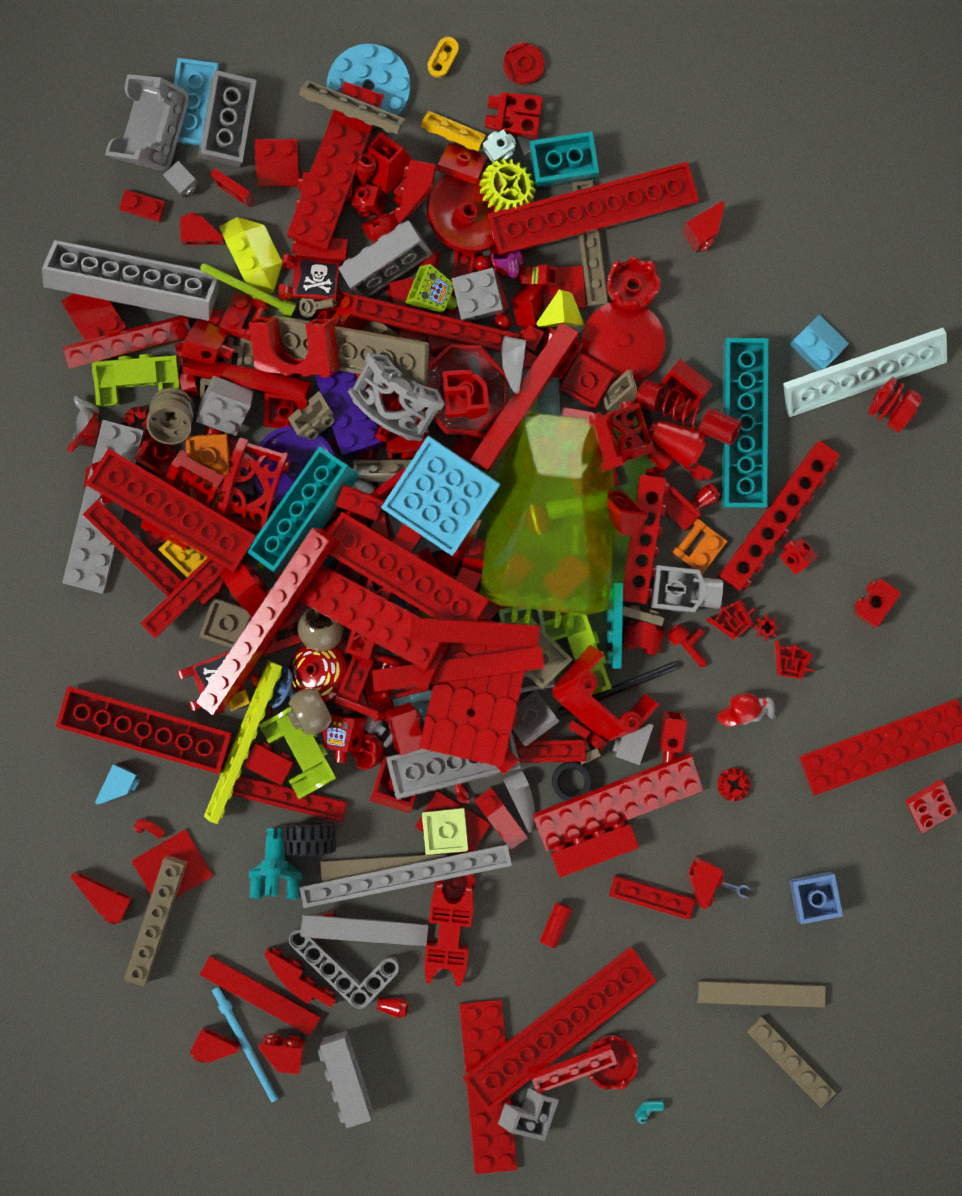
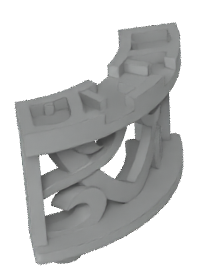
(395, 421)

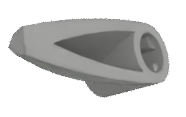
(512, 358)
(522, 797)

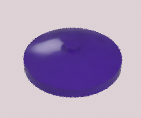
(299, 454)

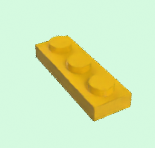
(453, 131)

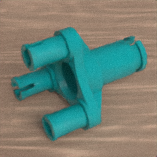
(272, 869)

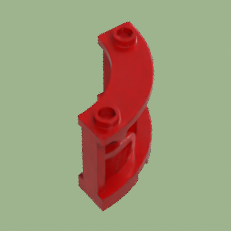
(619, 454)
(241, 459)
(180, 469)

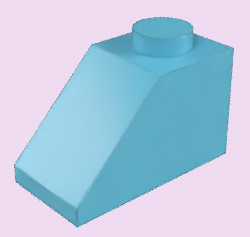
(118, 783)

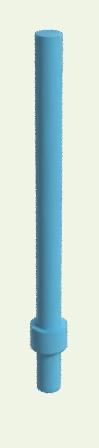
(226, 1008)

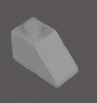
(632, 746)

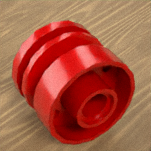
(894, 404)

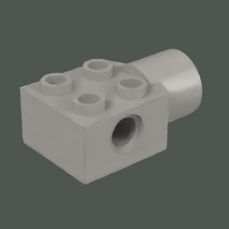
(684, 590)

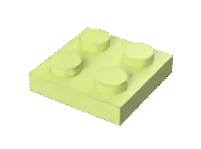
(444, 831)

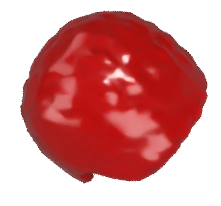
(370, 753)

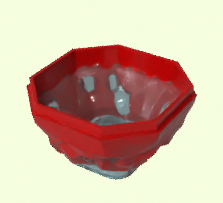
(477, 360)

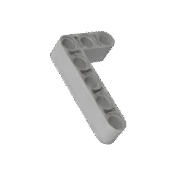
(342, 972)

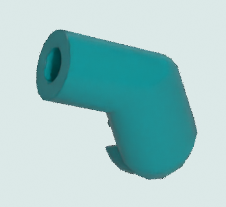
(646, 1108)

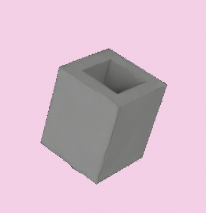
(181, 179)

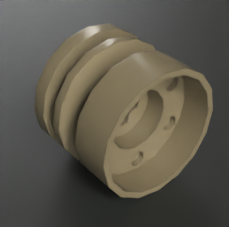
(170, 416)

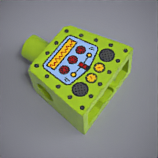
(431, 291)

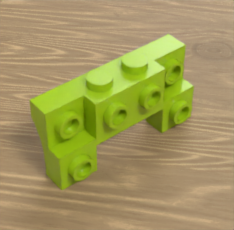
(130, 372)
(579, 639)
(305, 749)

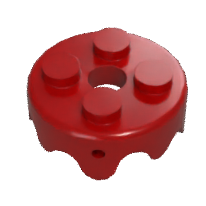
(633, 271)
(625, 1069)

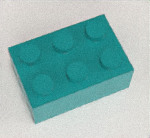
(564, 159)

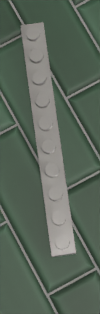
(405, 876)

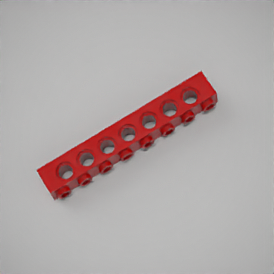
(827, 458)

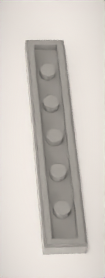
(364, 930)

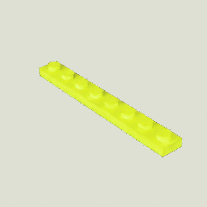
(240, 748)

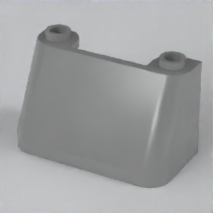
(152, 124)

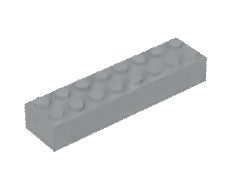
(130, 280)

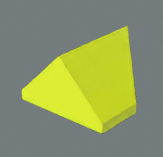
(561, 310)

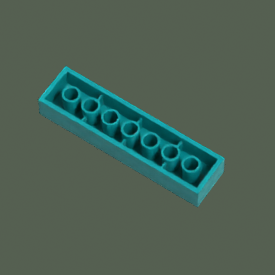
(747, 400)

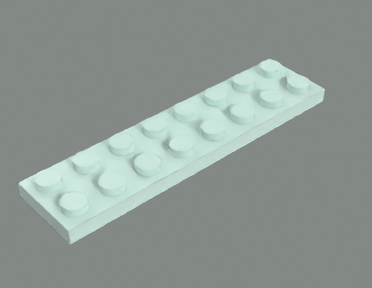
(865, 372)

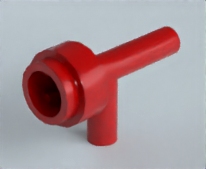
(679, 634)

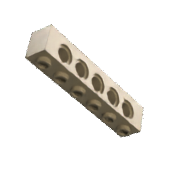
(155, 920)

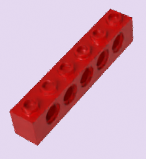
(641, 593)

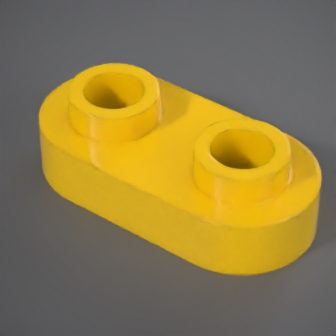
(443, 58)

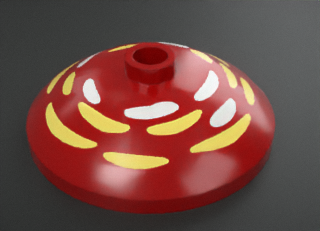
(328, 672)

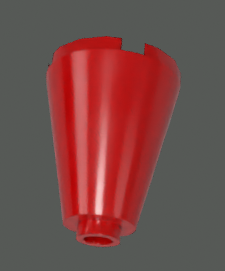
(678, 441)

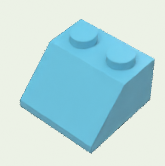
(819, 343)

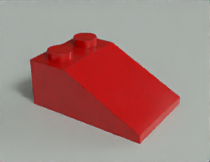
(93, 316)

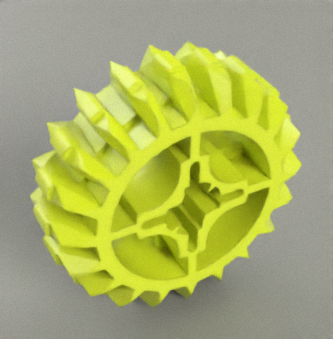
(501, 175)

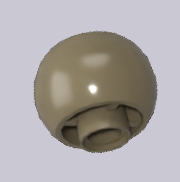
(319, 631)
(309, 712)

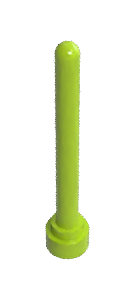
(284, 306)

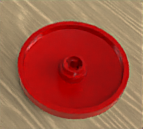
(460, 215)
(624, 340)

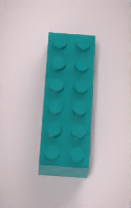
(304, 507)

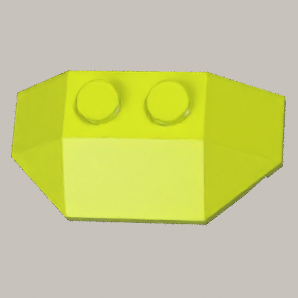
(253, 253)

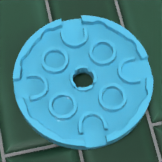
(377, 65)

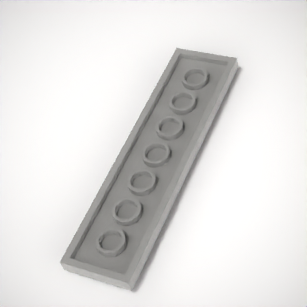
(90, 550)

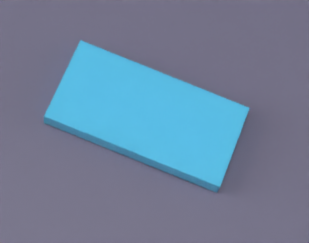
(195, 79)

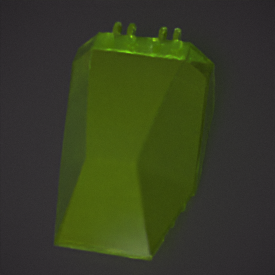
(550, 522)

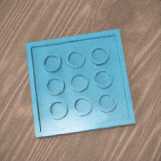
(440, 495)

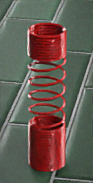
(714, 423)

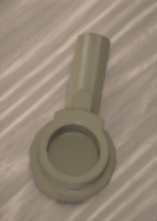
(310, 307)

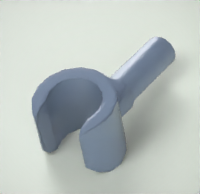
(739, 890)

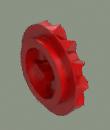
(141, 413)
(724, 786)

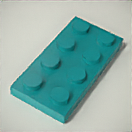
(614, 635)

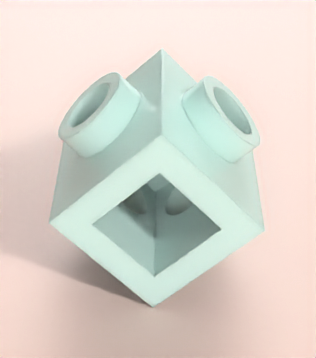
(498, 139)

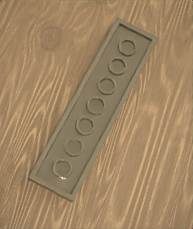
(354, 345)

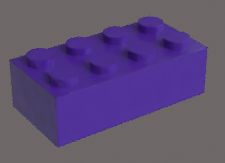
(351, 427)

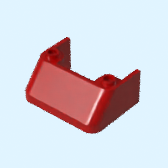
(575, 693)

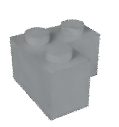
(534, 1116)

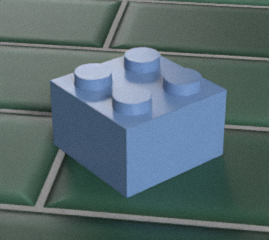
(815, 897)

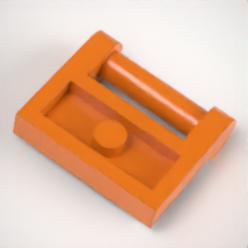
(705, 550)

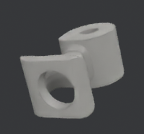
(380, 730)

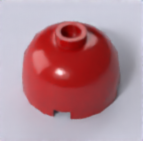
(380, 225)

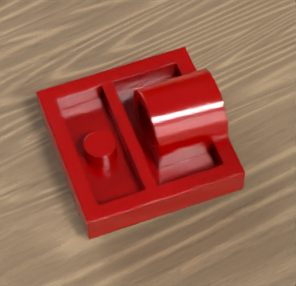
(931, 806)

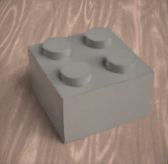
(478, 295)
(224, 406)

